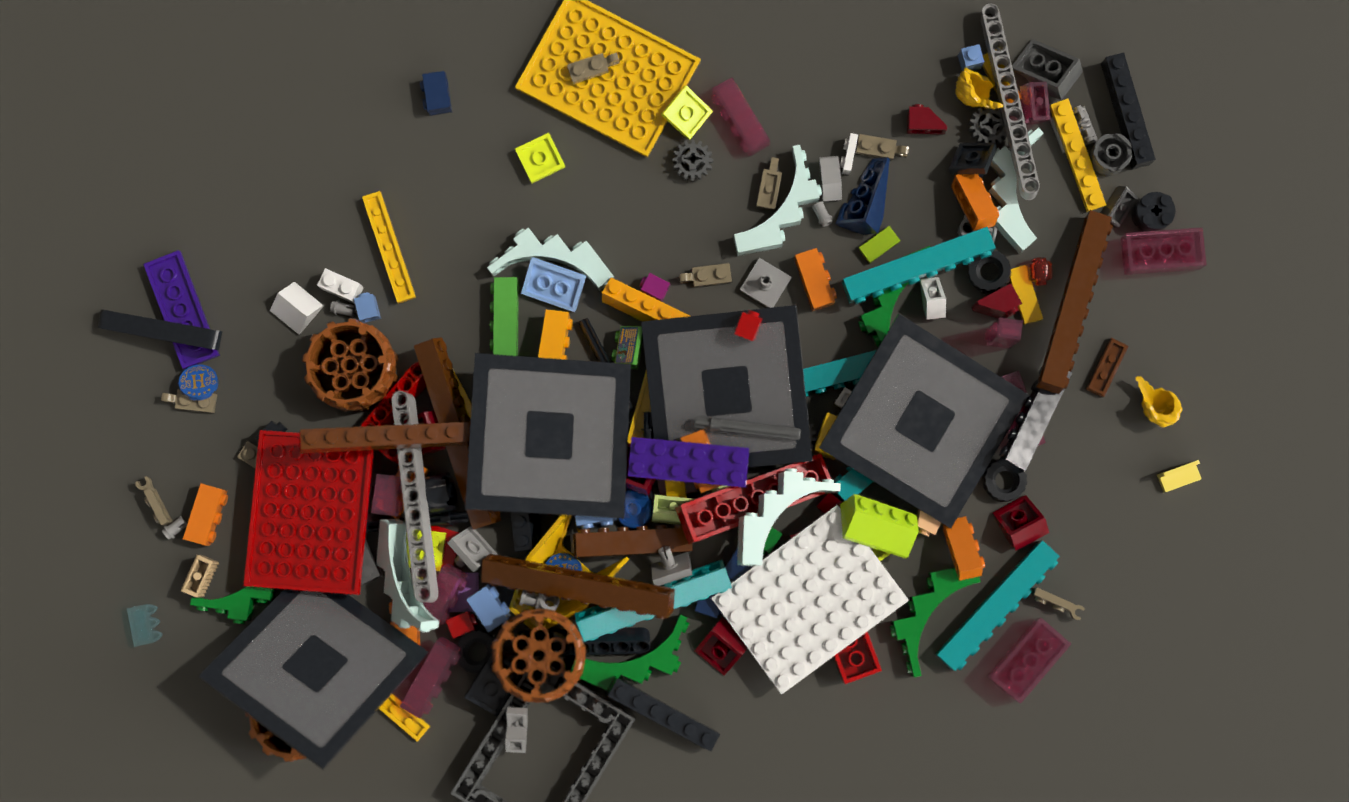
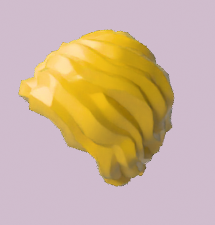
(975, 90)
(1159, 404)

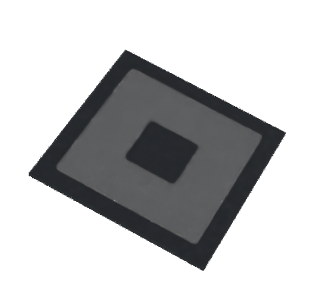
(709, 371)
(924, 421)
(548, 436)
(314, 669)

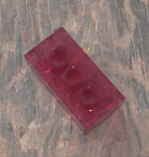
(1163, 251)
(1029, 660)

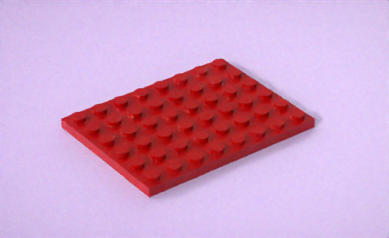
(307, 517)

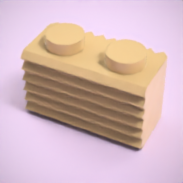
(199, 576)

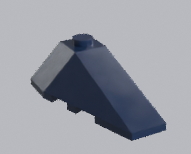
(866, 207)

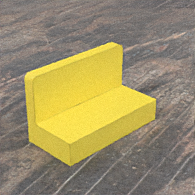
(1179, 476)

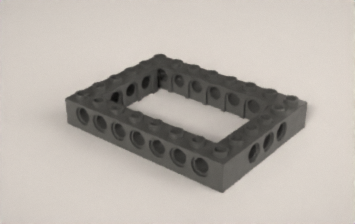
(469, 785)

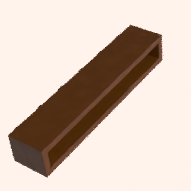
(629, 542)

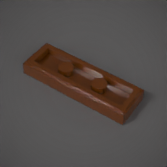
(1107, 367)

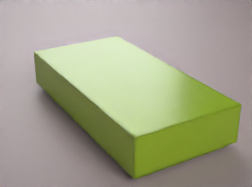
(879, 244)

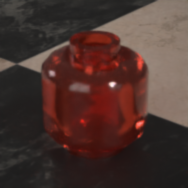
(1039, 271)

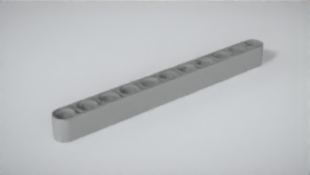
(1009, 109)
(420, 504)

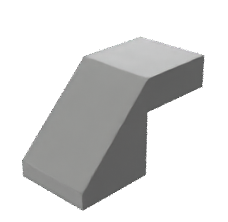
(830, 178)
(516, 730)

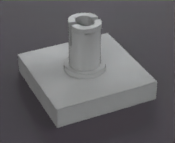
(765, 283)
(470, 548)
(670, 567)

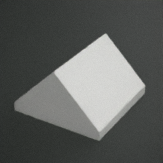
(295, 307)

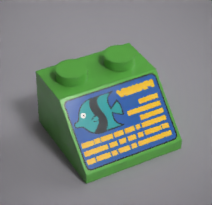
(629, 346)

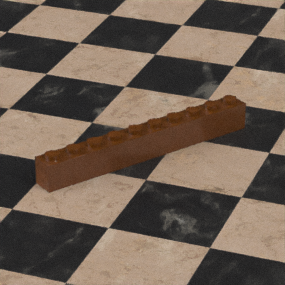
(1074, 302)
(450, 408)
(384, 437)
(578, 586)

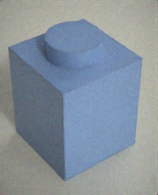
(971, 58)
(367, 307)

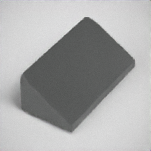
(1119, 205)

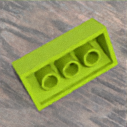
(878, 525)

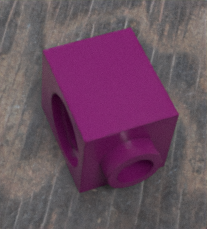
(654, 286)

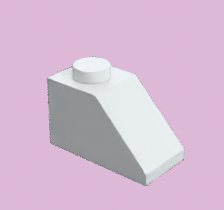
(933, 298)

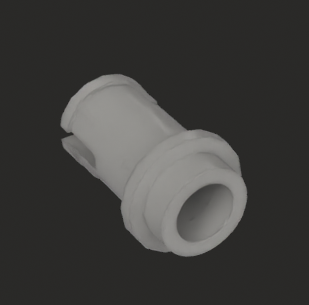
(822, 214)
(342, 308)
(174, 528)

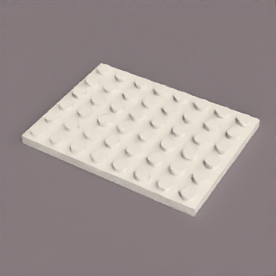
(809, 600)

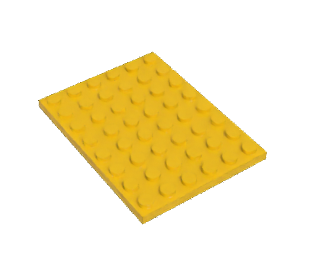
(619, 103)

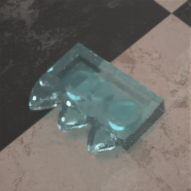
(143, 624)

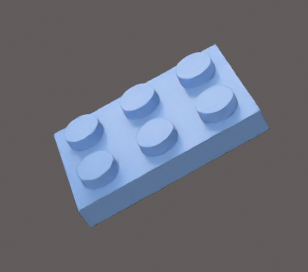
(553, 284)

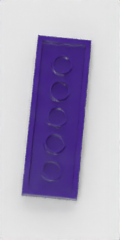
(179, 303)
(688, 462)

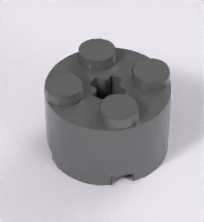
(1100, 157)

